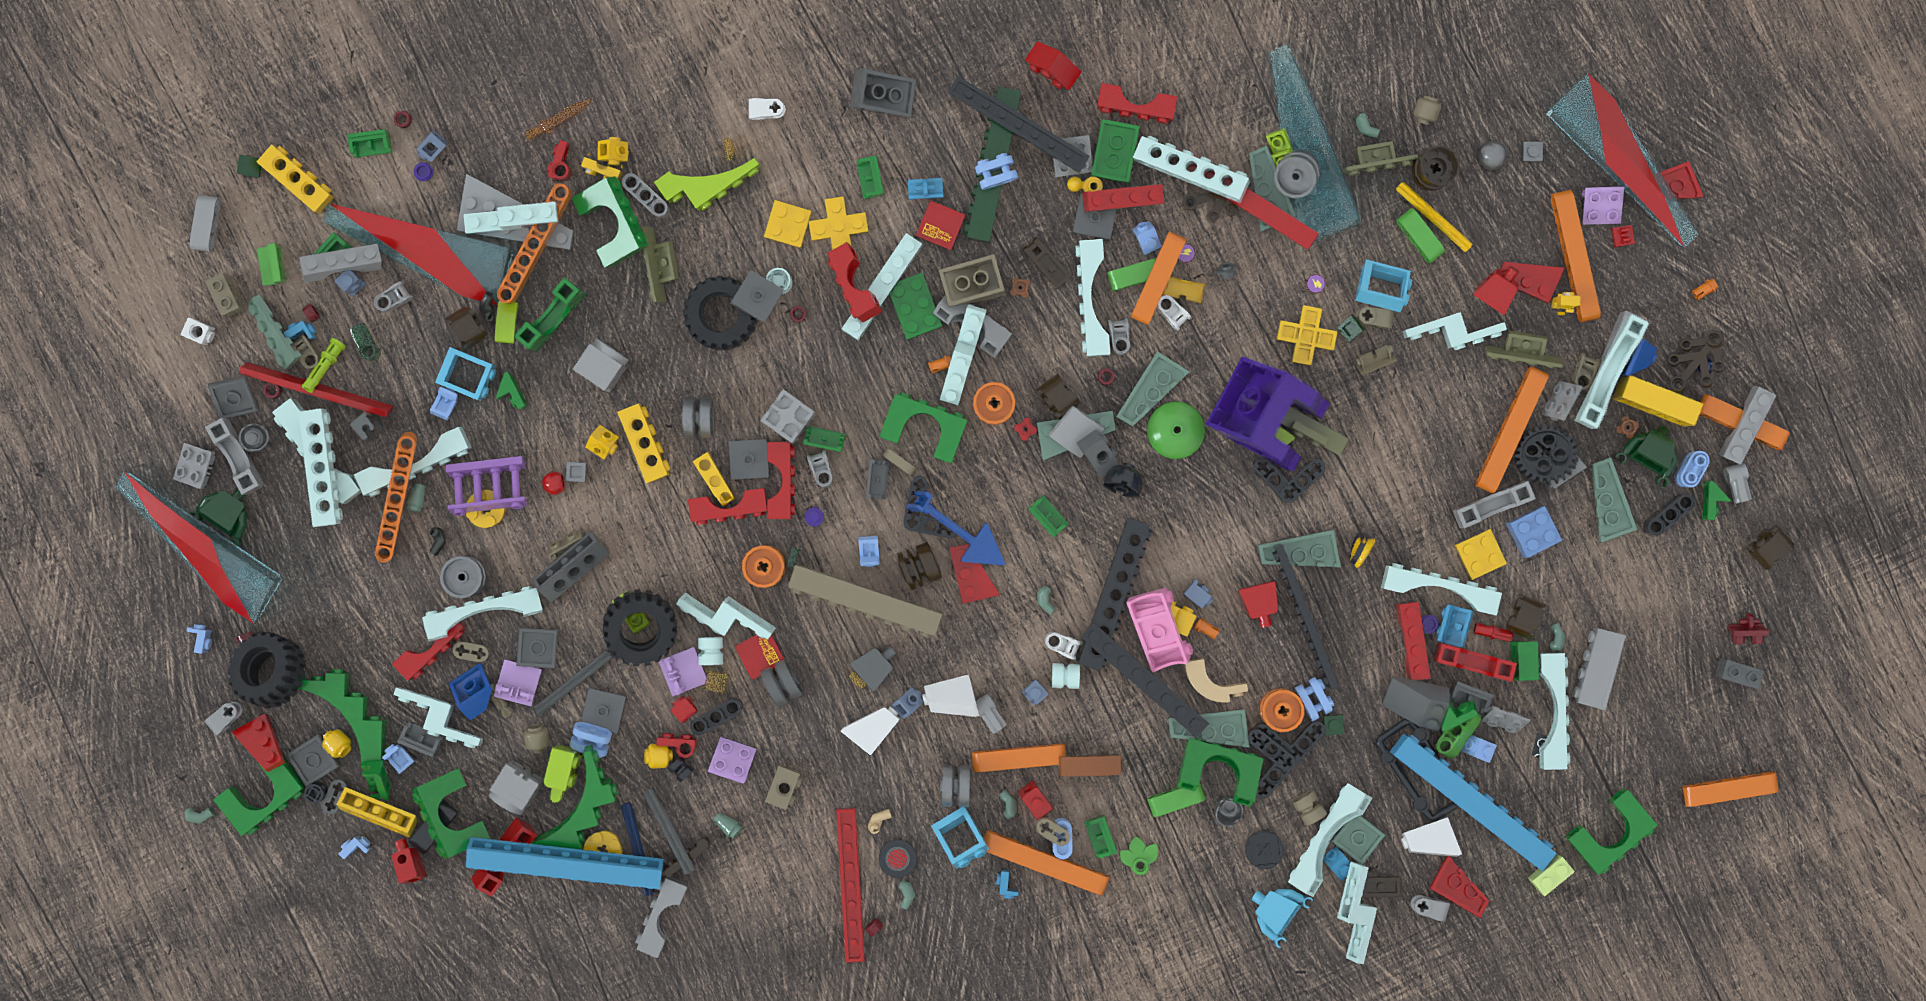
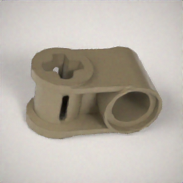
(1377, 318)
(307, 350)
(1585, 368)

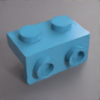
(1454, 625)

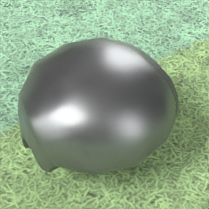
(1492, 155)
(253, 437)
(1228, 812)

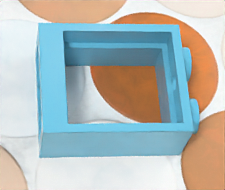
(1387, 273)
(448, 366)
(949, 823)

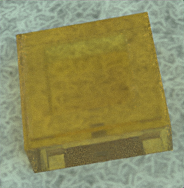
(728, 149)
(857, 679)
(715, 681)

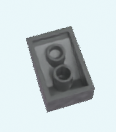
(882, 93)
(1417, 701)

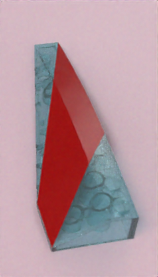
(1604, 133)
(449, 259)
(225, 568)

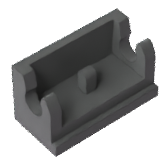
(365, 424)
(877, 479)
(1464, 693)
(417, 738)

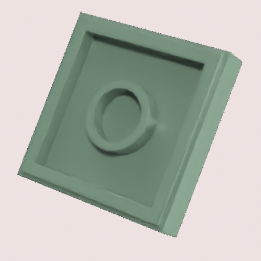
(1358, 838)

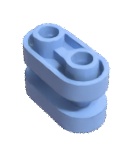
(1001, 162)
(1691, 469)
(1324, 703)
(590, 734)
(1065, 851)

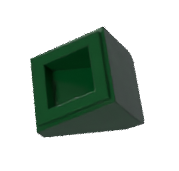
(248, 166)

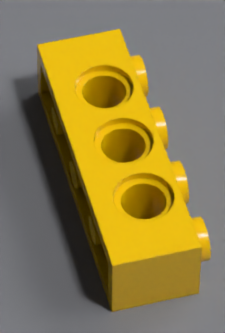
(270, 162)
(628, 417)
(377, 812)

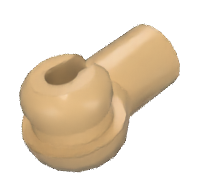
(876, 820)

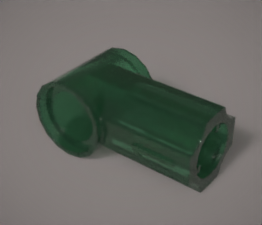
(365, 341)

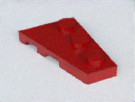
(1682, 181)
(1536, 279)
(971, 577)
(261, 742)
(1456, 887)

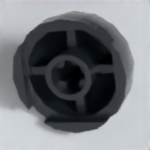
(1124, 479)

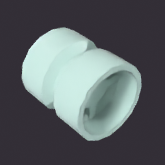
(780, 278)
(710, 650)
(1065, 675)

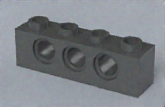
(570, 566)

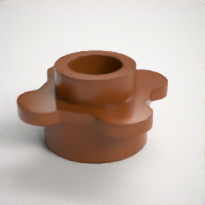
(1019, 282)
(1633, 426)

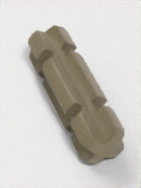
(501, 704)

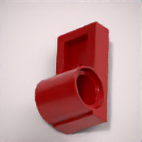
(560, 152)
(684, 708)
(668, 739)

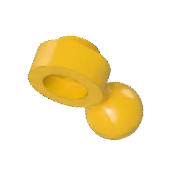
(1075, 184)

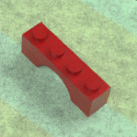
(1112, 100)
(1123, 198)
(845, 262)
(781, 456)
(704, 509)
(1415, 648)
(1474, 662)
(411, 663)
(488, 880)

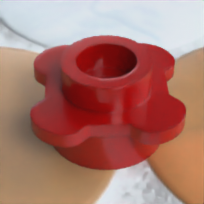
(1030, 429)

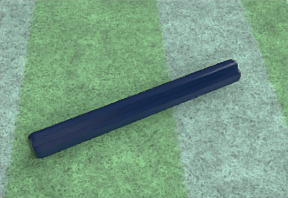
(634, 836)

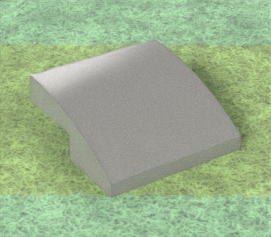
(1073, 428)

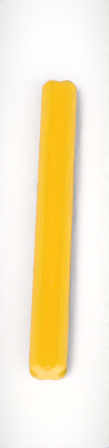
(1434, 216)

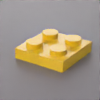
(787, 224)
(1480, 554)

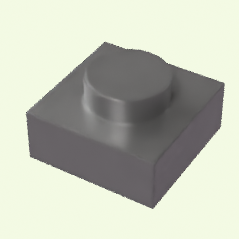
(1532, 151)
(576, 471)

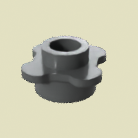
(1226, 270)

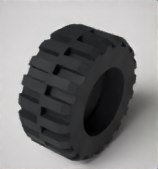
(694, 315)
(639, 652)
(247, 663)

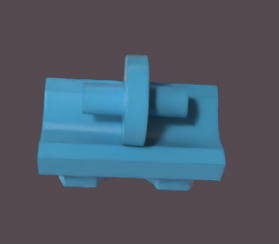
(925, 188)

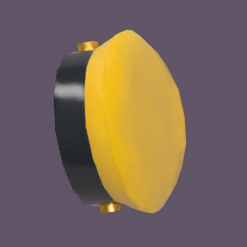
(1360, 550)

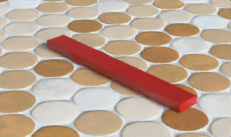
(1270, 214)
(321, 391)
(850, 885)

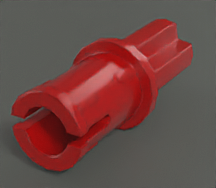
(1493, 632)

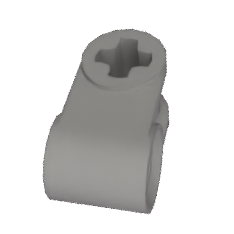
(394, 297)
(1119, 335)
(820, 467)
(222, 718)
(1432, 908)

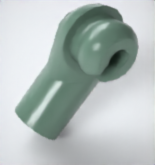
(1364, 126)
(1043, 599)
(1559, 640)
(1011, 804)
(195, 817)

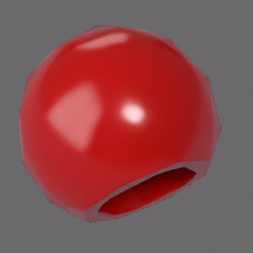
(553, 483)

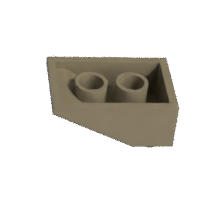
(972, 281)

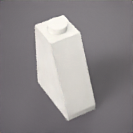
(951, 697)
(872, 728)
(1432, 839)

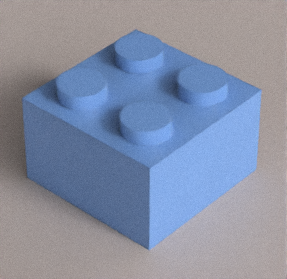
(1533, 531)

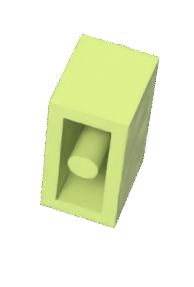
(1552, 876)

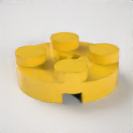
(488, 519)
(602, 838)

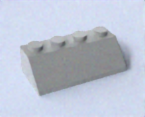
(1598, 668)

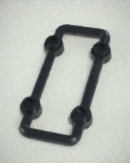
(1419, 803)

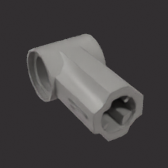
(1737, 478)
(989, 713)

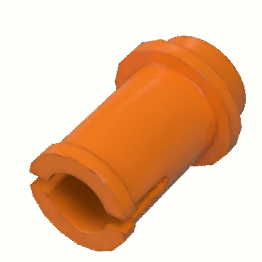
(1704, 289)
(940, 364)
(1206, 628)

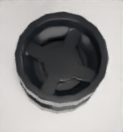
(683, 772)
(315, 792)

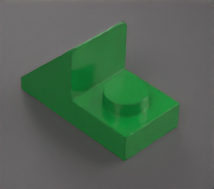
(509, 387)
(1711, 494)
(1459, 715)

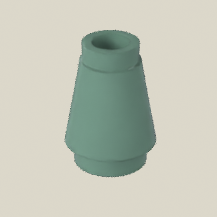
(416, 498)
(728, 825)

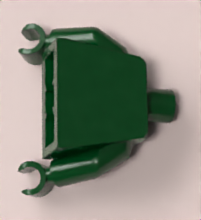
(1654, 452)
(225, 513)

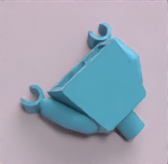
(1277, 911)

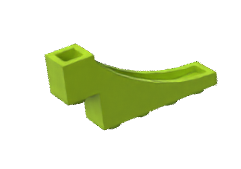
(704, 189)

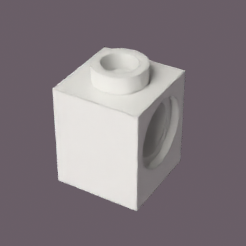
(191, 327)

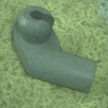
(908, 892)

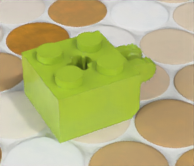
(561, 771)

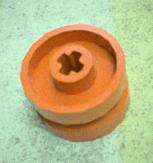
(988, 393)
(752, 566)
(1292, 714)

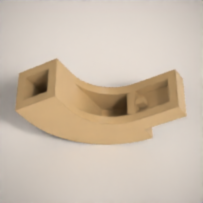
(1199, 680)

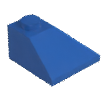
(1640, 359)
(472, 691)

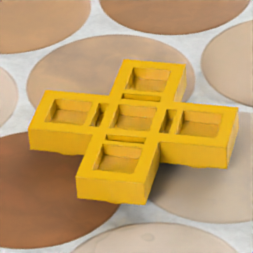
(838, 224)
(1306, 335)

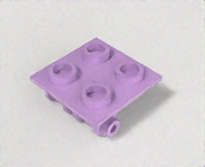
(1602, 205)
(683, 671)
(517, 683)
(732, 760)

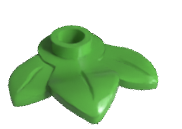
(1139, 853)

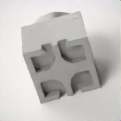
(601, 365)
(788, 416)
(515, 788)

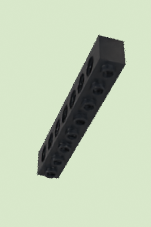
(1131, 528)

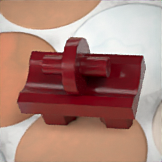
(1748, 627)

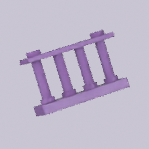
(476, 470)

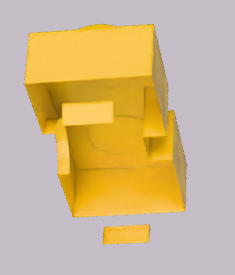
(593, 168)
(1191, 290)
(1566, 301)

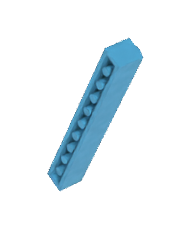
(1473, 802)
(564, 863)

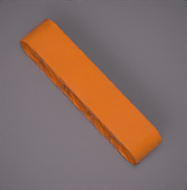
(1158, 278)
(1730, 416)
(1017, 757)
(1730, 789)

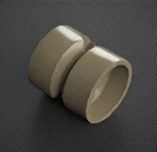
(1309, 807)

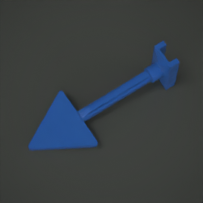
(981, 548)

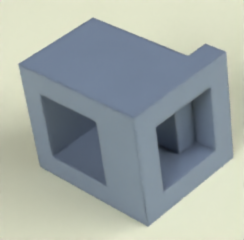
(427, 153)
(350, 282)
(1198, 594)
(1035, 692)
(908, 702)

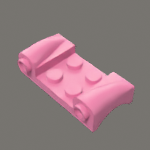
(1158, 629)

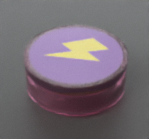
(1187, 254)
(1315, 283)

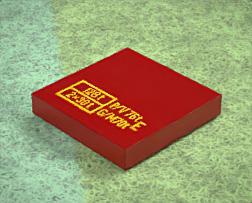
(940, 225)
(758, 654)

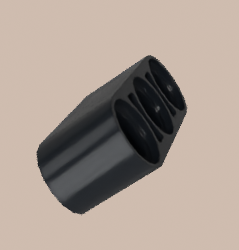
(1677, 513)
(707, 719)
(421, 839)

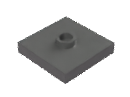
(1094, 223)
(757, 296)
(233, 397)
(748, 459)
(537, 648)
(604, 709)
(312, 760)

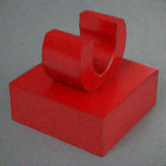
(1623, 236)

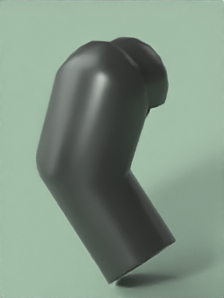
(486, 308)
(439, 540)

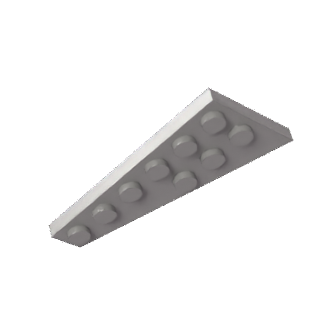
(482, 198)

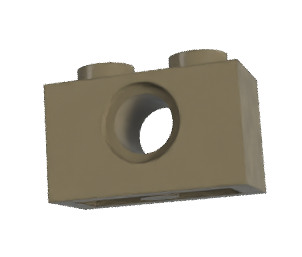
(225, 295)
(784, 775)

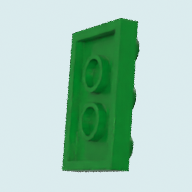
(1115, 151)
(914, 306)

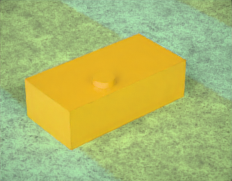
(1657, 401)

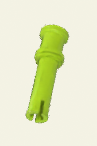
(327, 358)

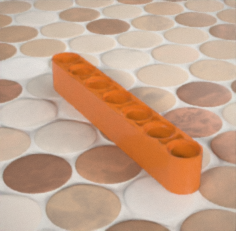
(533, 254)
(1575, 255)
(1512, 429)
(396, 488)
(1046, 863)

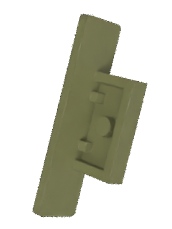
(1377, 156)
(660, 265)
(1524, 348)
(1315, 431)

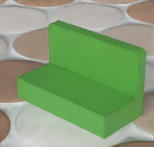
(271, 265)

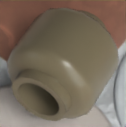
(1427, 109)
(536, 738)

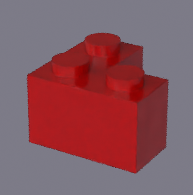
(1053, 66)

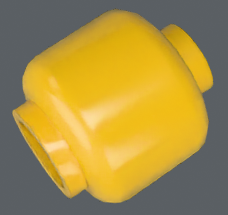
(336, 743)
(657, 756)

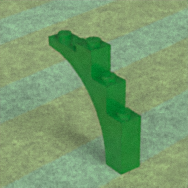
(354, 707)
(586, 814)

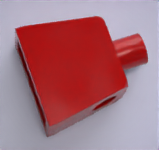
(1498, 289)
(1260, 601)
(1035, 800)
(407, 870)

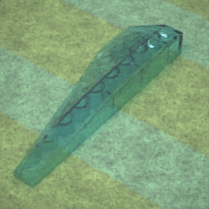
(1330, 204)

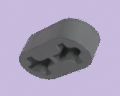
(331, 794)

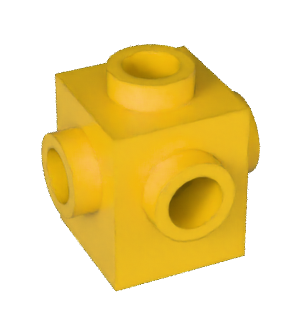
(613, 151)
(602, 442)

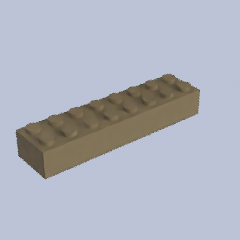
(864, 599)

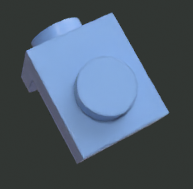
(1147, 237)
(444, 403)
(869, 551)
(203, 640)
(1479, 748)
(398, 757)
(350, 846)

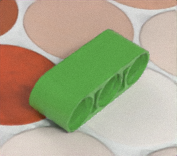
(1420, 235)
(1130, 275)
(1457, 742)
(1174, 800)

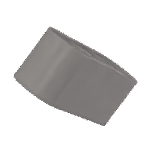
(639, 189)
(205, 223)

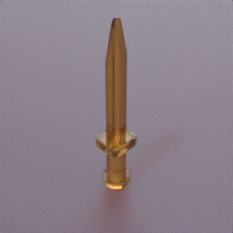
(546, 125)

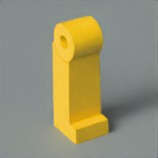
(714, 478)

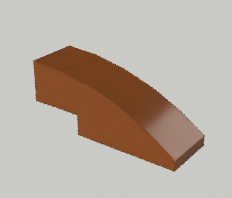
(1090, 765)

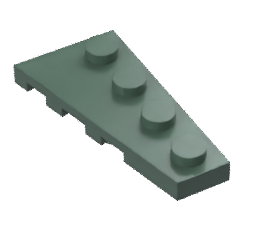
(1263, 178)
(272, 330)
(1153, 385)
(1050, 447)
(1612, 508)
(1305, 550)
(1223, 728)

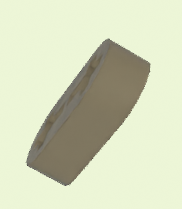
(899, 461)
(472, 647)
(1055, 828)

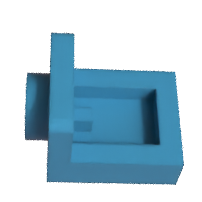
(297, 329)
(1337, 863)
(1002, 880)

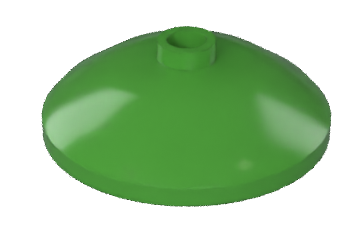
(1163, 437)

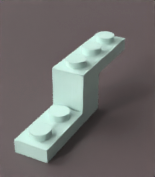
(511, 218)
(1454, 331)
(963, 354)
(725, 616)
(438, 717)
(1357, 913)

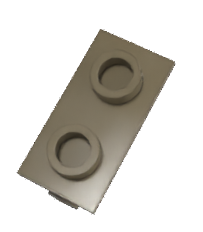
(1370, 362)
(558, 547)

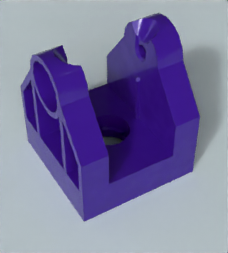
(1257, 425)

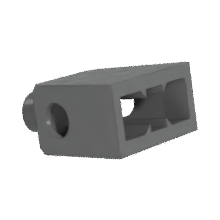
(874, 666)

